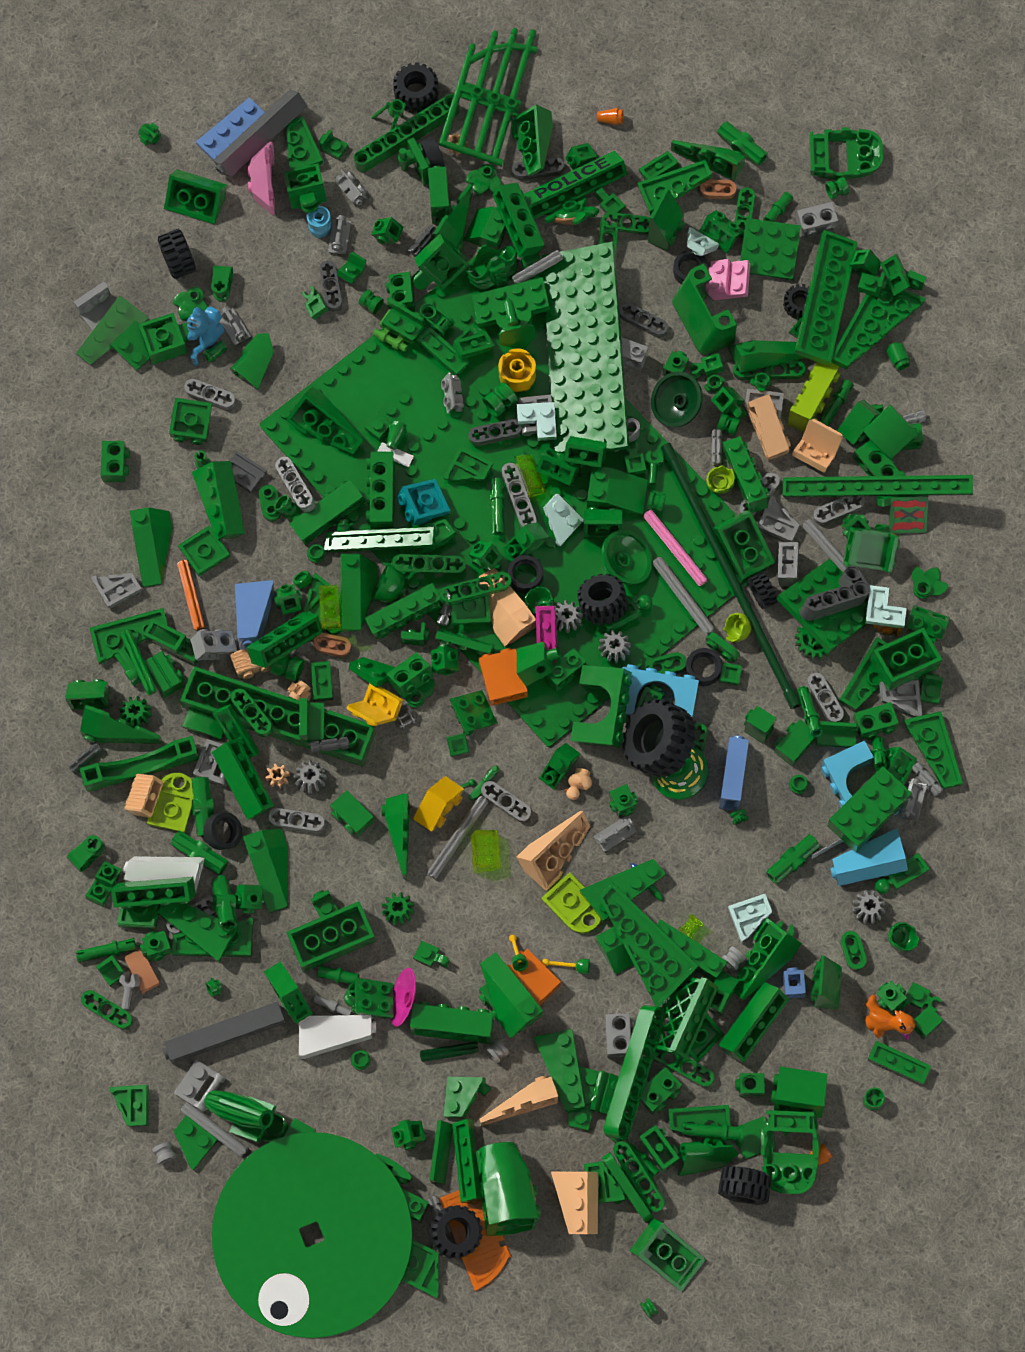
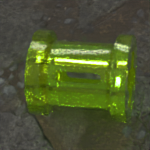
(691, 926)

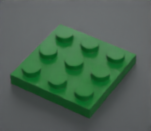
(770, 248)

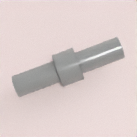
(332, 1006)

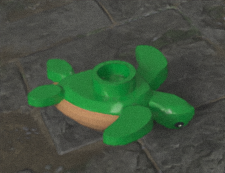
(572, 212)

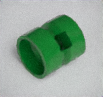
(500, 399)
(289, 667)

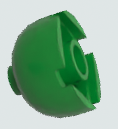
(390, 585)

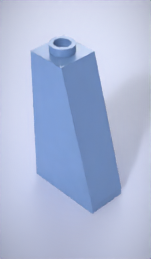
(252, 610)
(734, 773)

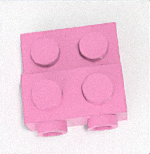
(728, 279)

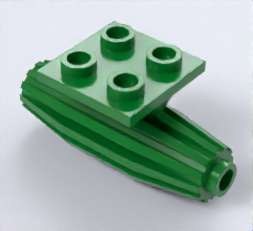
(247, 1114)

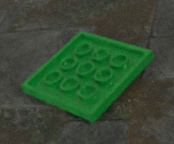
(831, 629)

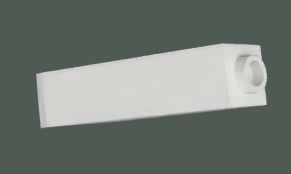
(163, 868)
(330, 1033)

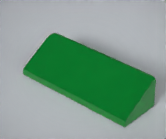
(441, 1152)

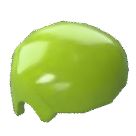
(720, 479)
(737, 627)

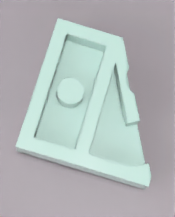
(700, 243)
(562, 518)
(749, 915)

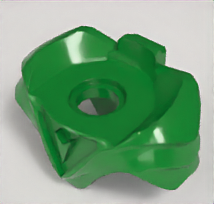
(499, 266)

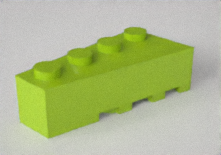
(813, 395)

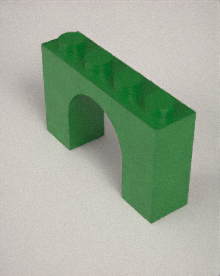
(609, 730)

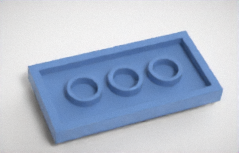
(229, 128)

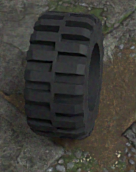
(675, 743)

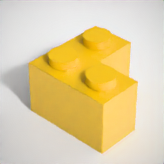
(438, 802)

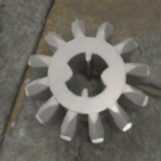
(573, 613)
(609, 642)
(317, 778)
(871, 914)

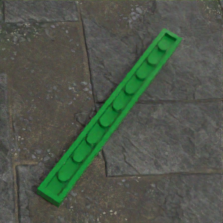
(878, 485)

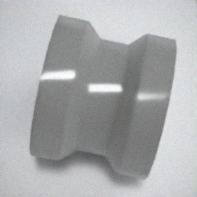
(733, 958)
(497, 1051)
(164, 1153)

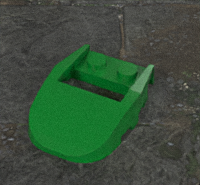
(862, 147)
(791, 1171)

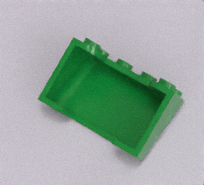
(702, 328)

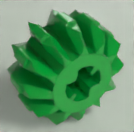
(142, 709)
(398, 915)

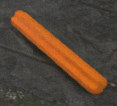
(191, 596)

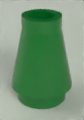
(396, 433)

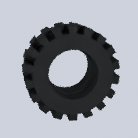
(416, 74)
(176, 253)
(606, 610)
(745, 1185)
(471, 1225)

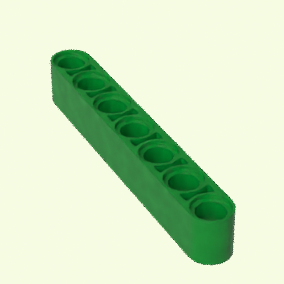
(397, 134)
(634, 1072)

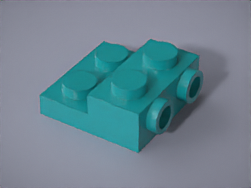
(423, 502)

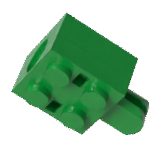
(305, 188)
(438, 263)
(164, 338)

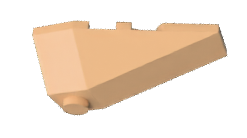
(509, 614)
(547, 854)
(532, 1097)

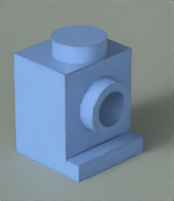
(798, 976)

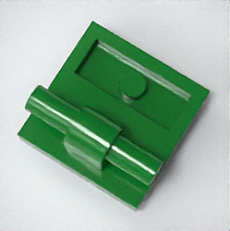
(415, 157)

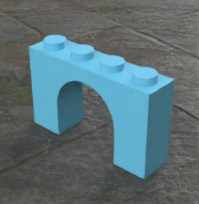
(682, 687)
(842, 764)

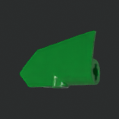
(254, 360)
(705, 1156)

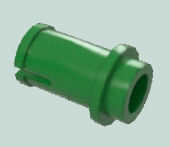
(215, 351)
(199, 457)

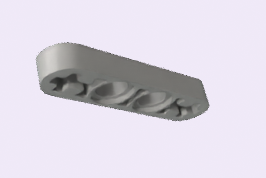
(295, 484)
(520, 496)

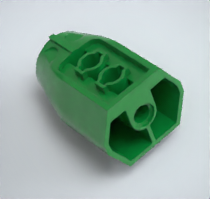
(506, 1190)

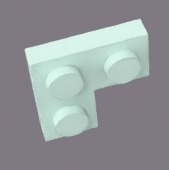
(539, 413)
(879, 613)

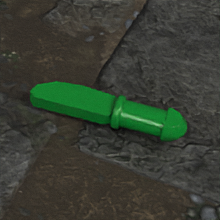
(488, 777)

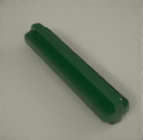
(449, 1051)

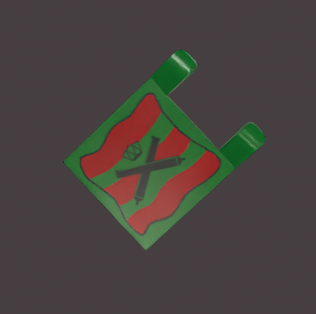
(906, 514)

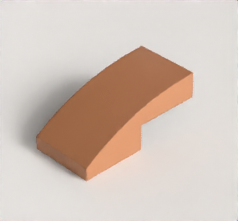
(142, 967)

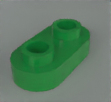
(268, 502)
(728, 652)
(666, 662)
(853, 951)

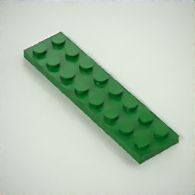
(825, 298)

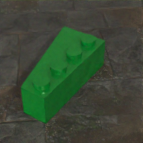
(220, 498)

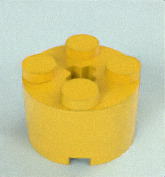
(517, 360)

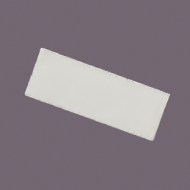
(399, 456)
(826, 848)

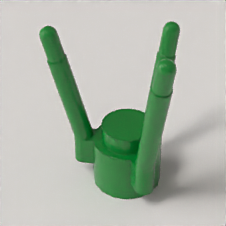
(395, 110)

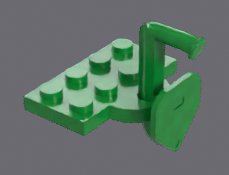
(512, 306)

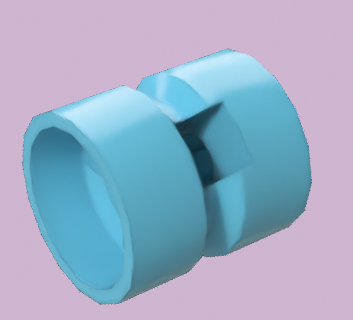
(319, 222)

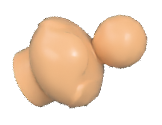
(578, 780)

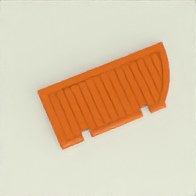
(488, 1257)

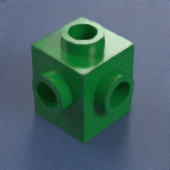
(387, 231)
(860, 521)
(485, 555)
(288, 598)
(444, 660)
(623, 801)
(249, 898)
(155, 946)
(892, 997)
(408, 1134)

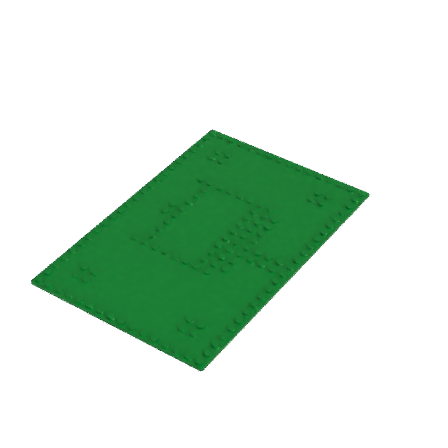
(377, 372)

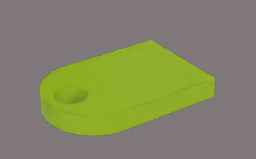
(173, 804)
(570, 905)

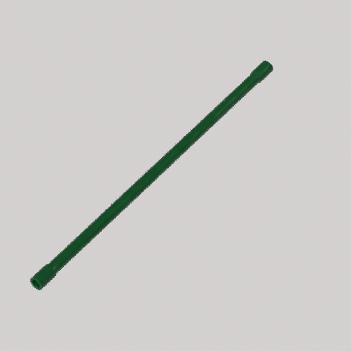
(788, 692)

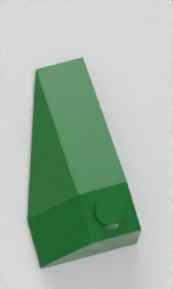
(533, 134)
(720, 160)
(454, 225)
(761, 354)
(322, 419)
(151, 537)
(357, 586)
(102, 728)
(397, 820)
(270, 862)
(769, 954)
(511, 1000)

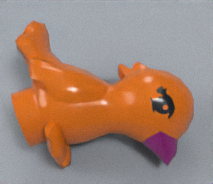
(881, 1020)

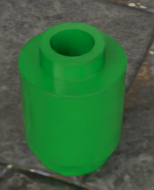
(898, 356)

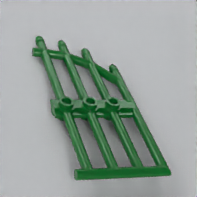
(486, 97)

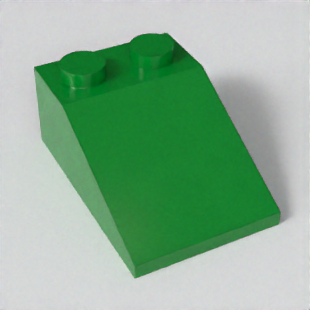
(665, 222)
(616, 490)
(744, 544)
(667, 1254)

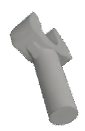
(128, 985)

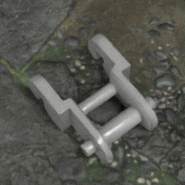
(408, 721)

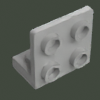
(94, 304)

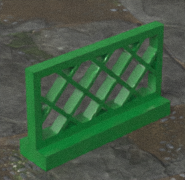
(691, 1019)

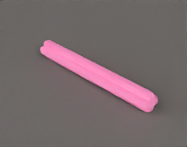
(675, 548)

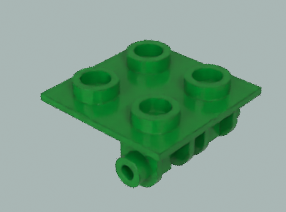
(473, 711)
(373, 998)

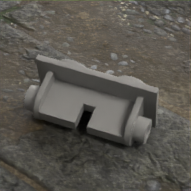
(356, 192)
(339, 235)
(234, 326)
(451, 385)
(912, 808)
(615, 833)

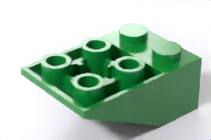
(827, 984)

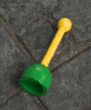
(518, 957)
(582, 965)

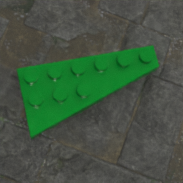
(873, 322)
(654, 954)

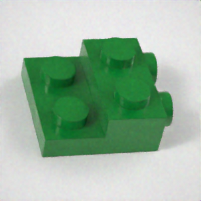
(190, 421)

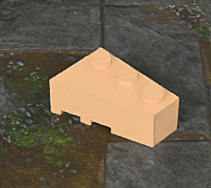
(768, 427)
(578, 1200)

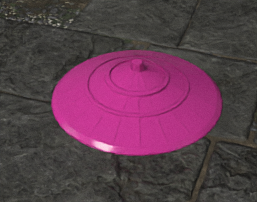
(403, 996)

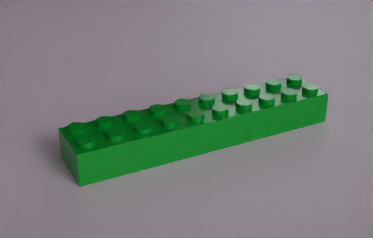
(212, 691)

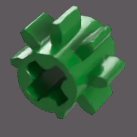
(149, 134)

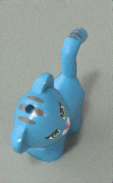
(206, 326)

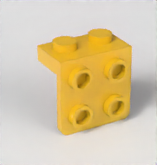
(377, 707)

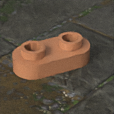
(718, 187)
(333, 643)

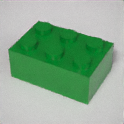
(905, 659)

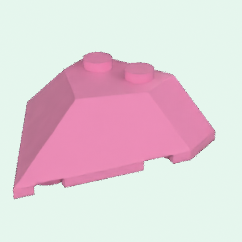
(261, 178)

